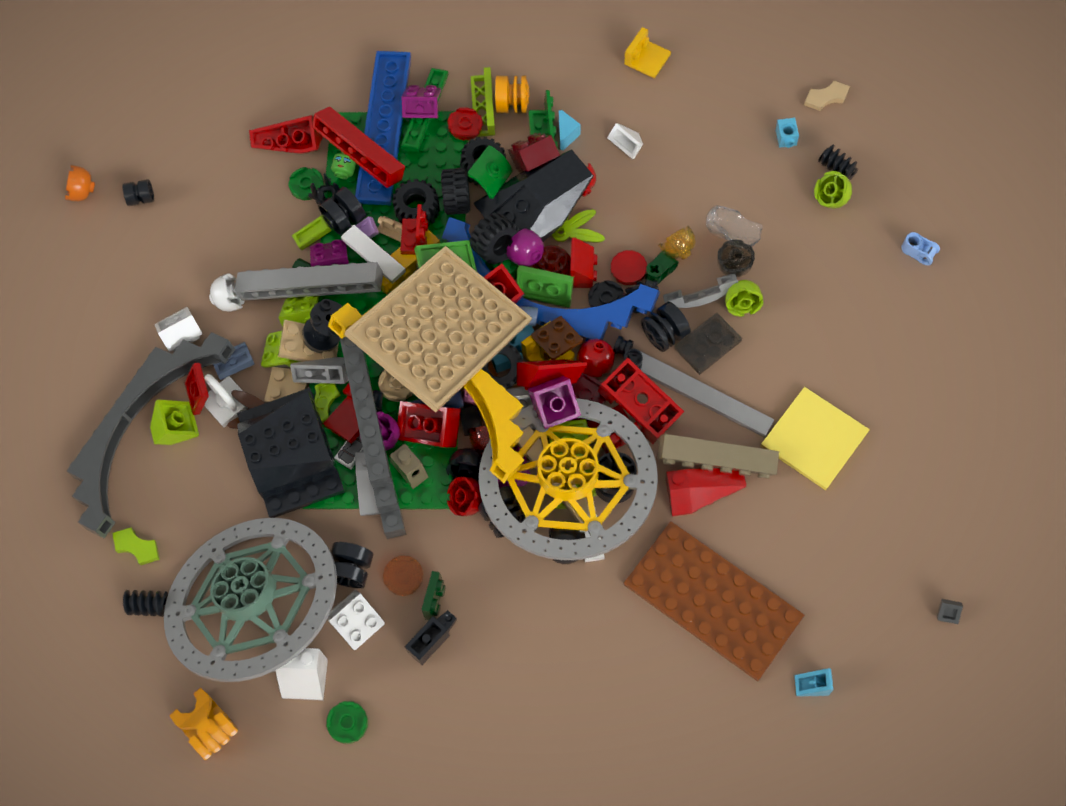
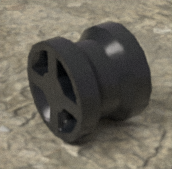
(622, 345)

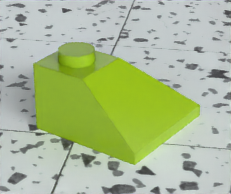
(172, 422)

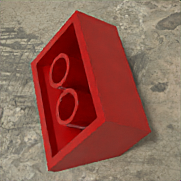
(538, 372)

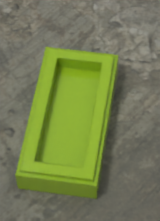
(311, 233)

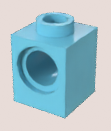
(785, 127)

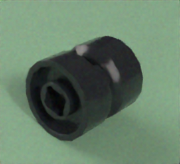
(138, 192)

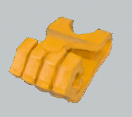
(206, 725)

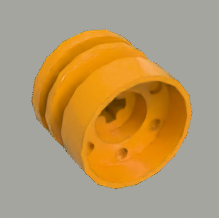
(511, 94)

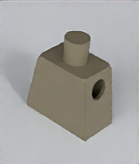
(406, 463)

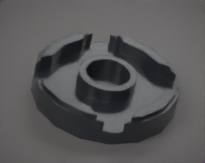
(604, 293)

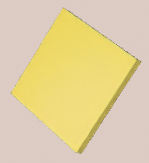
(815, 438)

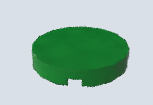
(301, 180)
(347, 722)

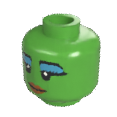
(343, 166)

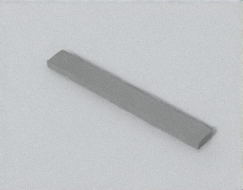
(706, 396)

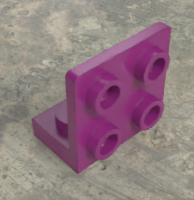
(420, 102)
(329, 253)

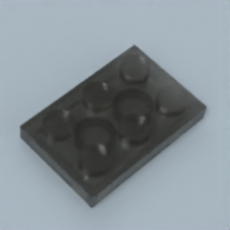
(708, 343)

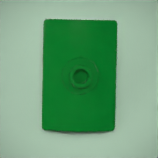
(491, 171)

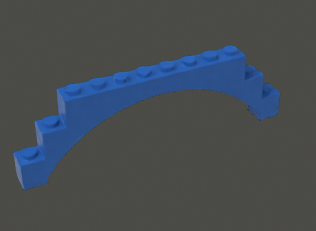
(586, 322)

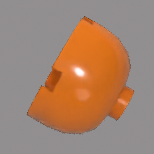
(79, 184)

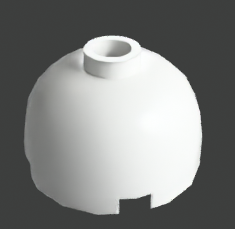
(223, 294)

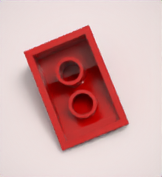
(424, 426)

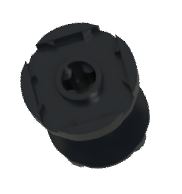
(316, 332)

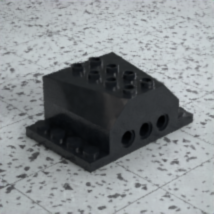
(289, 453)

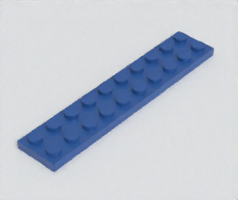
(384, 119)

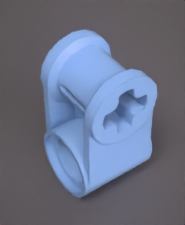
(920, 248)

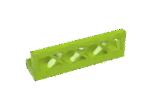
(488, 94)

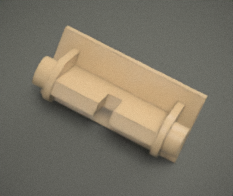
(390, 228)

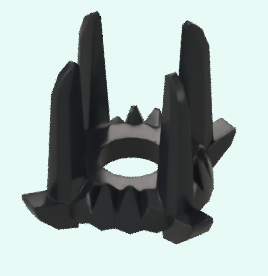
(318, 195)

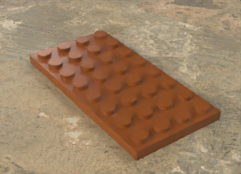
(714, 600)

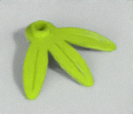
(576, 221)

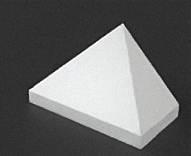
(626, 140)

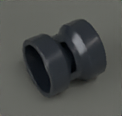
(635, 356)

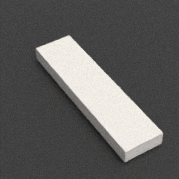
(373, 253)

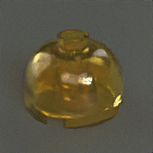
(679, 244)

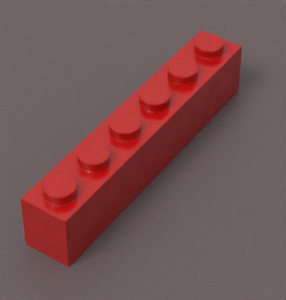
(358, 146)

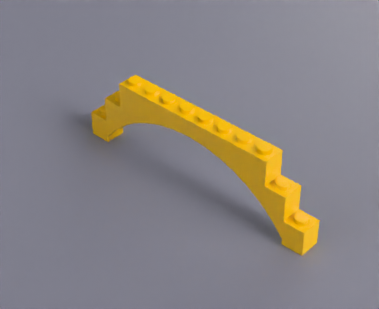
(492, 399)

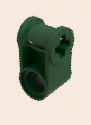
(661, 267)

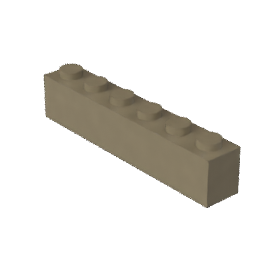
(717, 455)

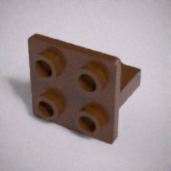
(556, 339)

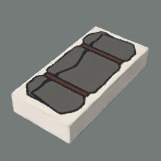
(346, 455)

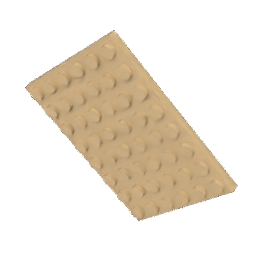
(438, 328)

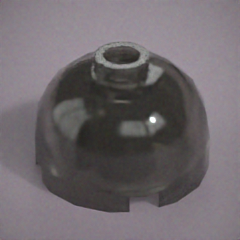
(735, 258)

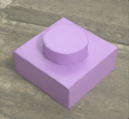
(368, 227)

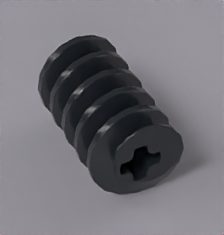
(837, 162)
(144, 604)

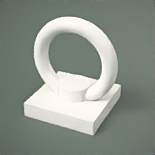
(221, 402)

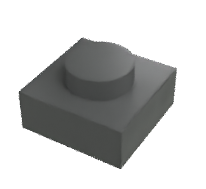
(949, 611)

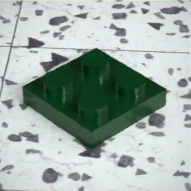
(434, 591)

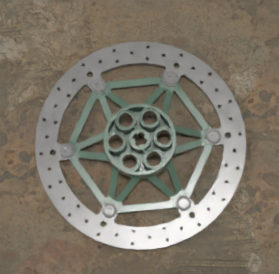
(244, 592)

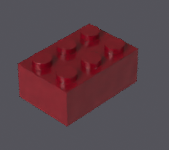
(533, 152)

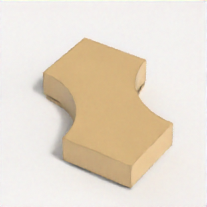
(820, 98)

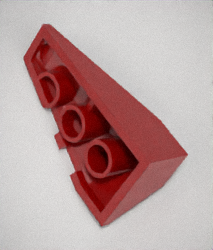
(287, 136)
(696, 488)

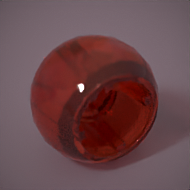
(555, 253)

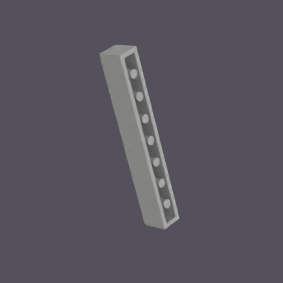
(309, 281)

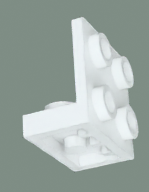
(355, 619)

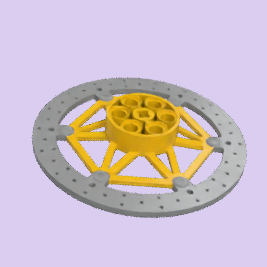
(589, 546)

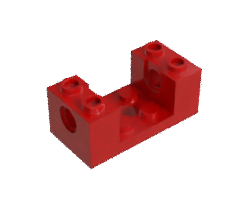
(656, 414)

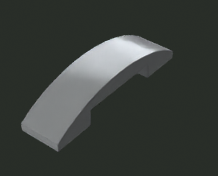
(704, 296)

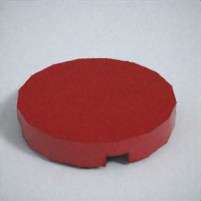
(465, 123)
(628, 267)

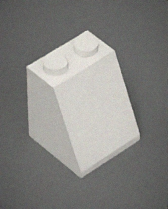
(303, 676)

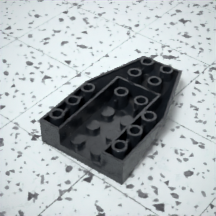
(542, 196)

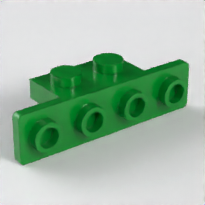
(542, 120)

